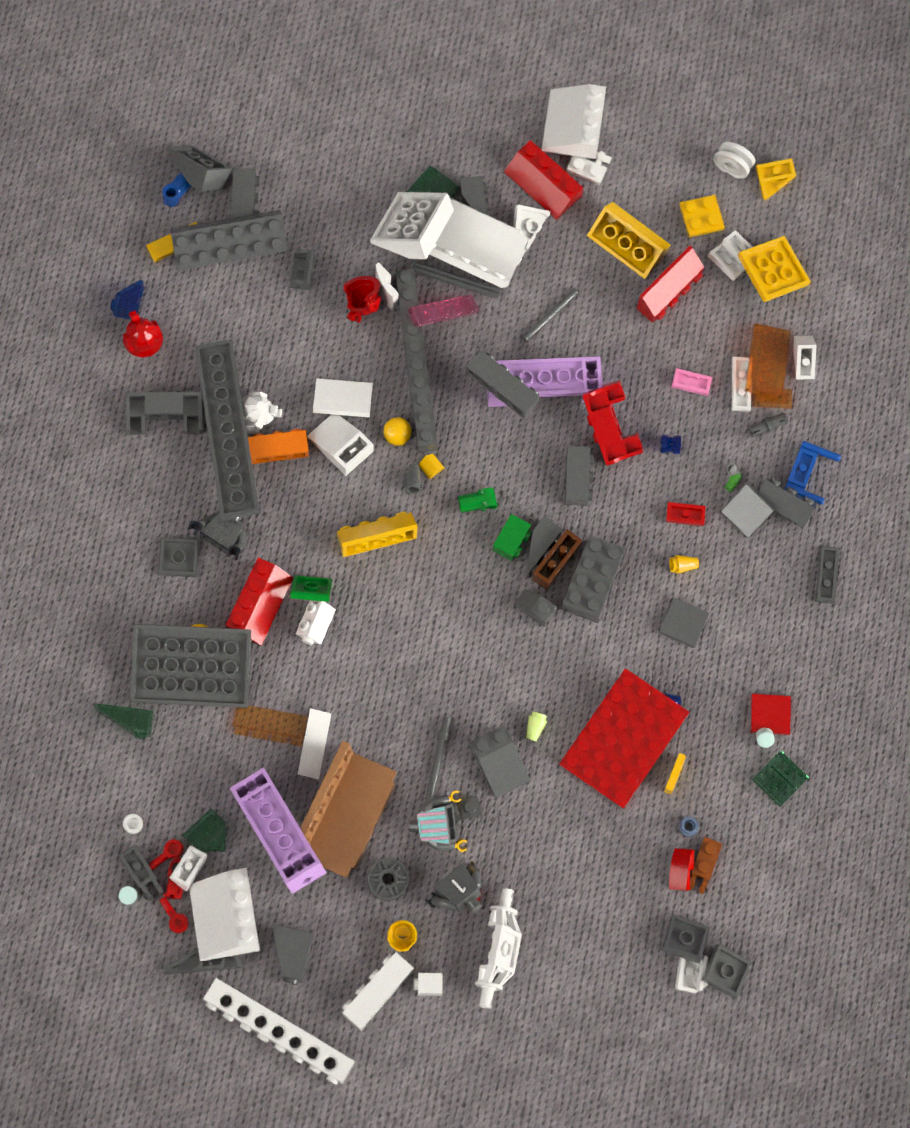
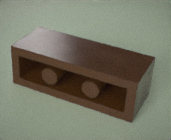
(556, 559)

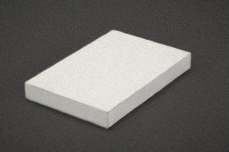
(342, 397)

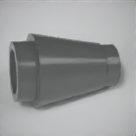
(413, 479)

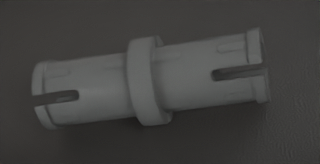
(768, 424)

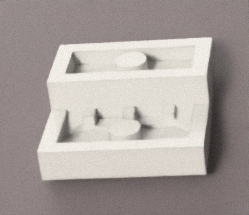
(726, 255)
(387, 292)

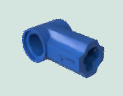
(178, 188)

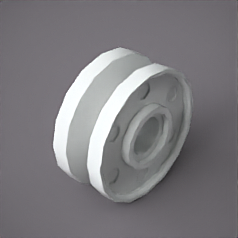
(734, 159)

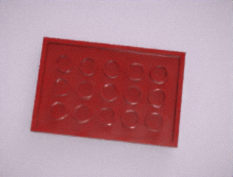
(624, 738)

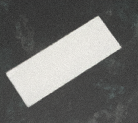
(314, 744)

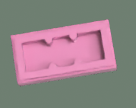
(691, 382)

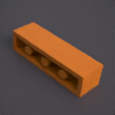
(278, 446)

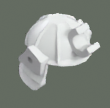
(258, 411)

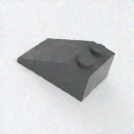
(200, 168)
(499, 761)

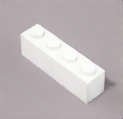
(377, 991)

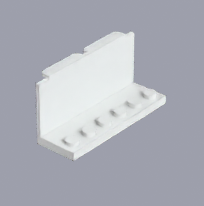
(480, 245)

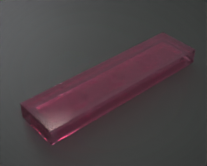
(443, 310)

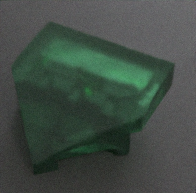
(207, 833)

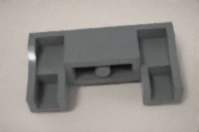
(164, 406)

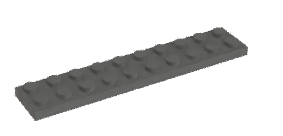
(227, 430)

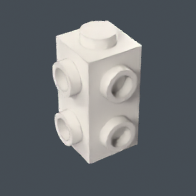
(315, 622)

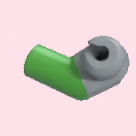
(734, 476)

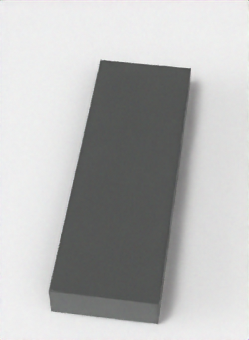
(827, 574)

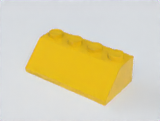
(628, 240)
(377, 534)

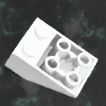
(341, 443)

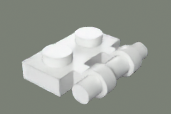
(587, 169)

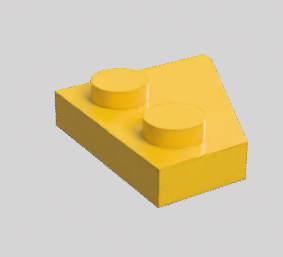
(774, 176)

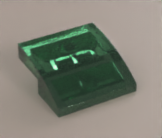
(433, 182)
(780, 778)

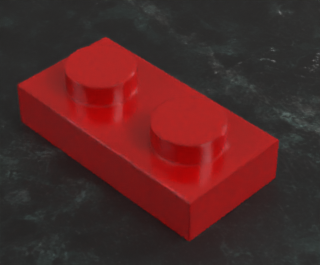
(685, 514)

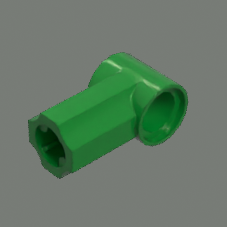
(482, 500)

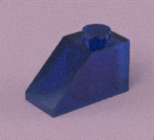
(128, 300)

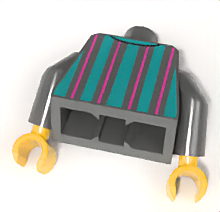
(437, 824)

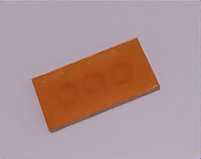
(767, 361)

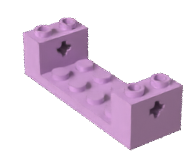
(555, 376)
(278, 830)

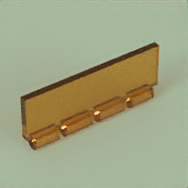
(268, 721)

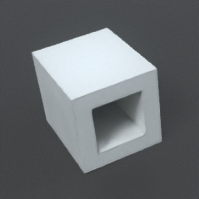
(428, 984)

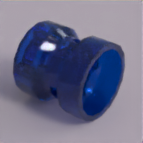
(675, 444)

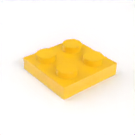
(702, 216)

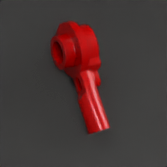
(172, 849)
(178, 922)

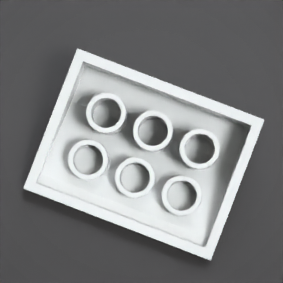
(574, 120)
(413, 223)
(224, 915)

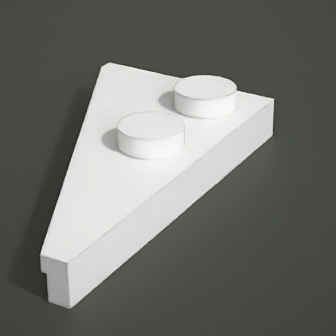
(530, 222)

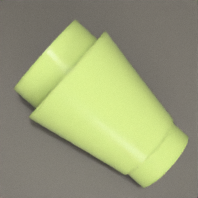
(535, 725)

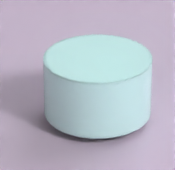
(765, 737)
(128, 895)

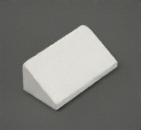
(188, 867)

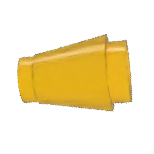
(683, 563)

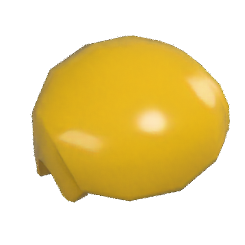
(397, 431)
(404, 929)

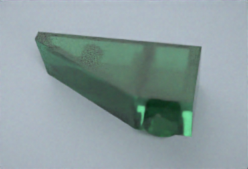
(132, 720)

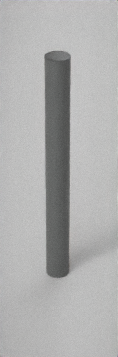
(547, 317)

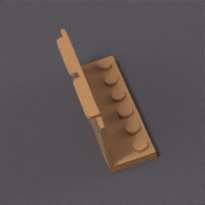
(347, 809)

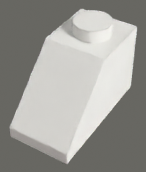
(804, 357)

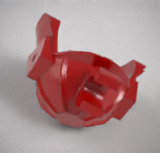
(362, 296)
(142, 336)

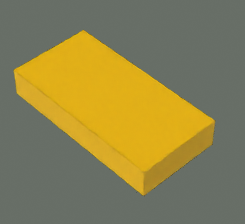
(675, 773)

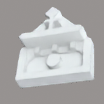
(690, 975)

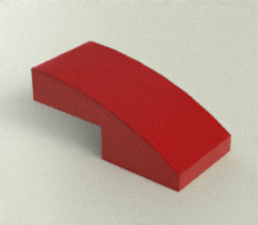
(680, 868)

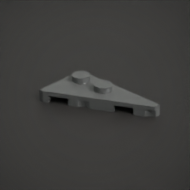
(192, 963)

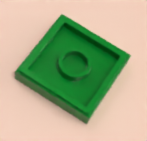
(311, 588)

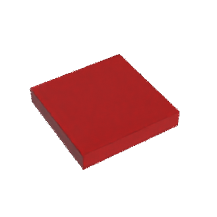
(771, 713)

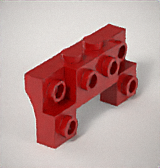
(606, 426)

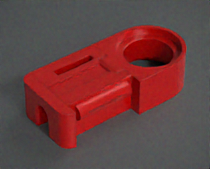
(173, 890)

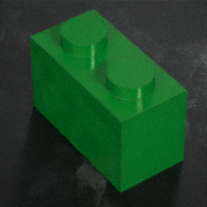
(511, 538)

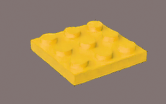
(774, 269)

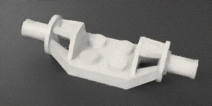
(503, 949)

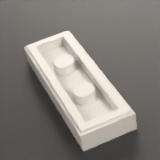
(740, 398)

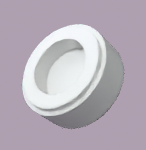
(132, 823)

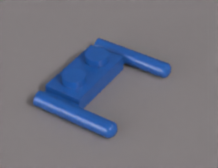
(803, 467)

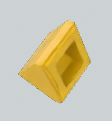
(430, 465)

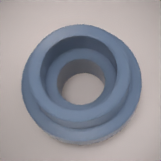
(695, 826)

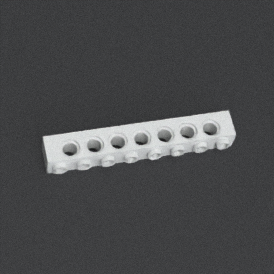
(220, 990)

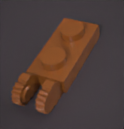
(705, 862)

